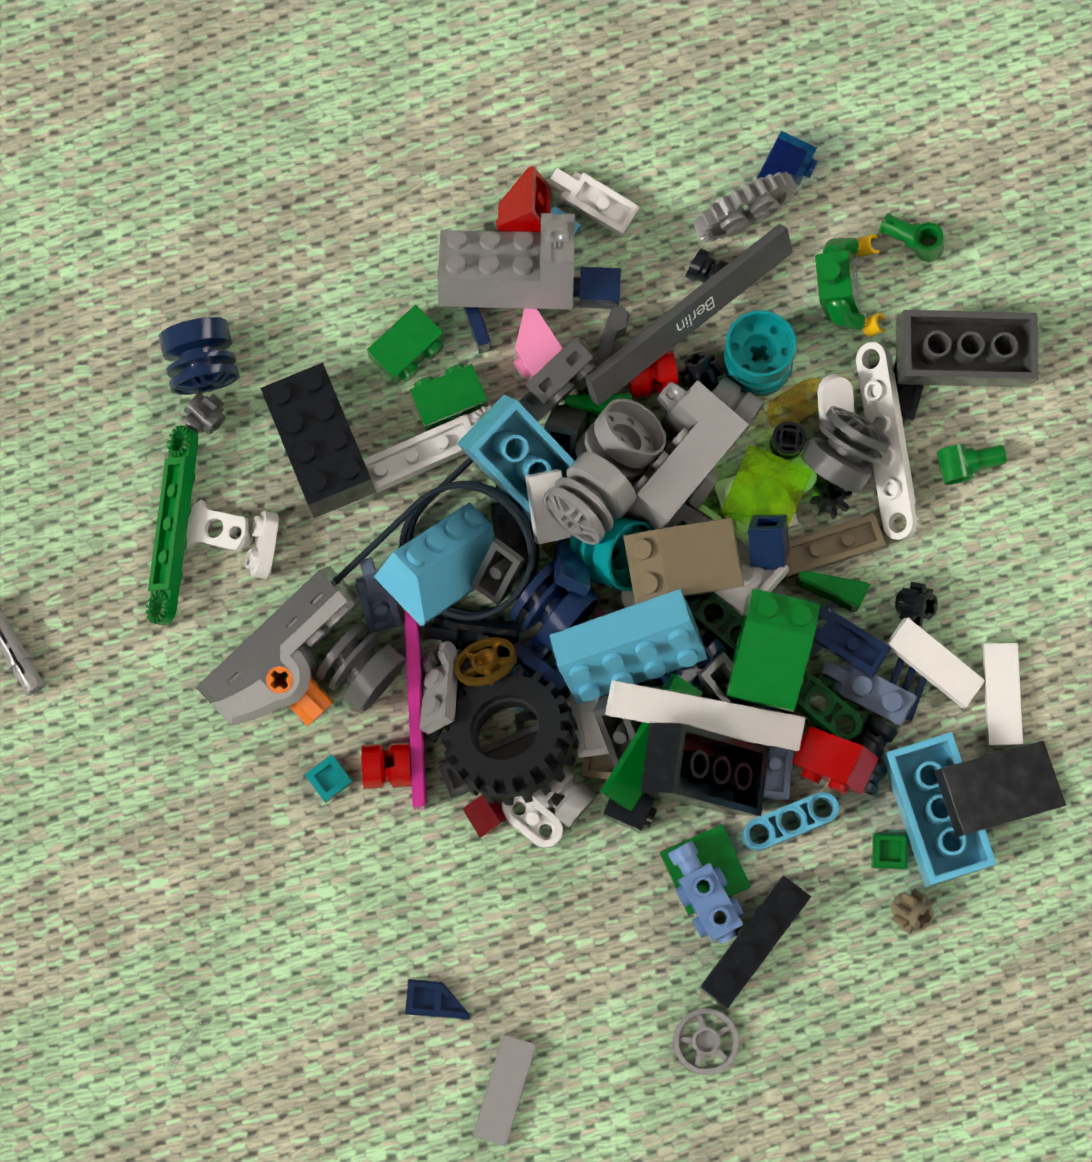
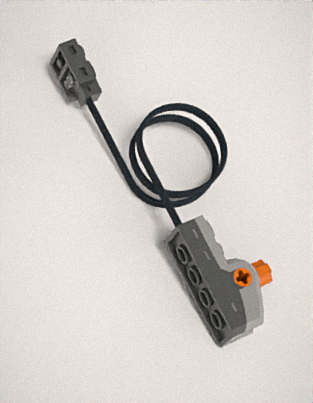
(252, 676)

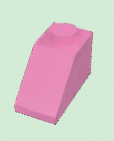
(534, 344)

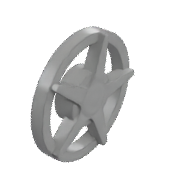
(706, 1041)

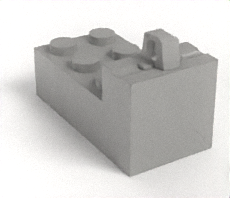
(509, 267)
(702, 435)

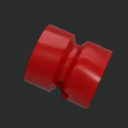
(655, 377)
(374, 765)

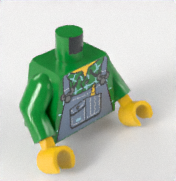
(839, 284)

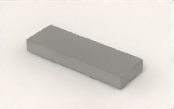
(504, 1090)

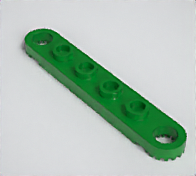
(172, 525)

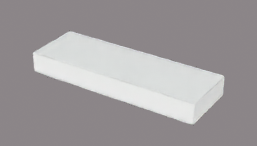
(935, 662)
(1002, 694)

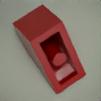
(524, 203)

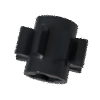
(701, 368)
(825, 504)
(916, 603)

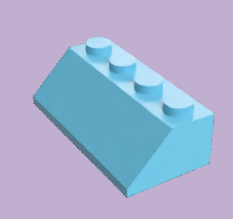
(438, 564)

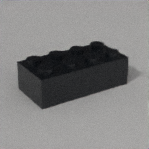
(318, 440)
(704, 769)

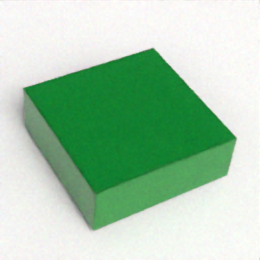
(889, 851)

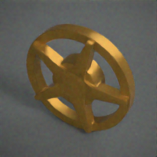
(485, 662)

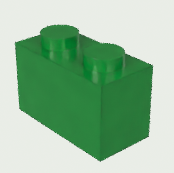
(406, 345)
(448, 396)

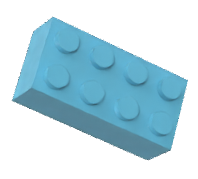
(511, 445)
(628, 646)
(925, 815)

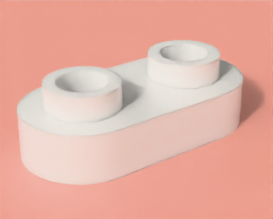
(260, 558)
(530, 822)

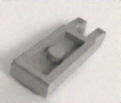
(439, 688)

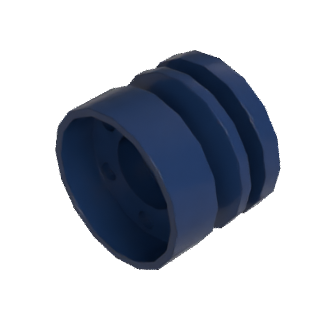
(199, 355)
(551, 606)

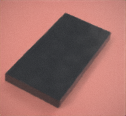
(999, 788)

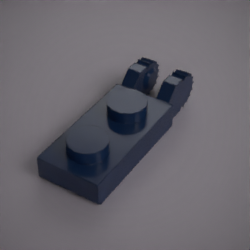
(850, 642)

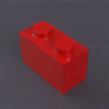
(834, 760)

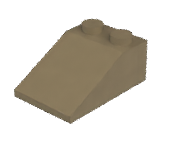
(684, 557)

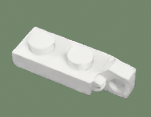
(595, 200)

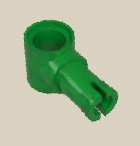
(913, 235)
(960, 463)

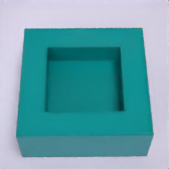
(328, 778)

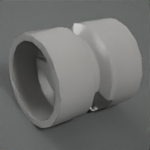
(744, 405)
(567, 798)

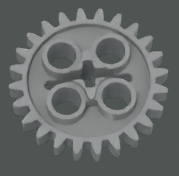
(763, 200)

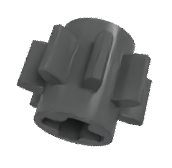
(204, 413)

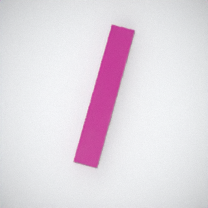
(415, 697)

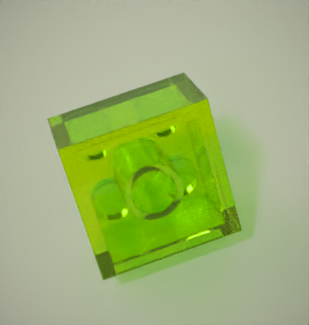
(765, 487)

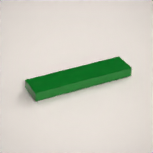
(626, 778)

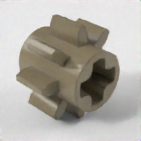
(912, 911)

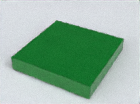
(717, 850)

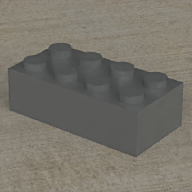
(966, 348)

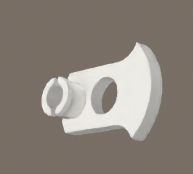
(202, 517)

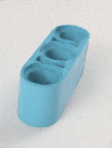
(802, 810)

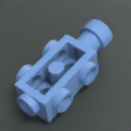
(710, 902)

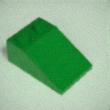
(772, 649)

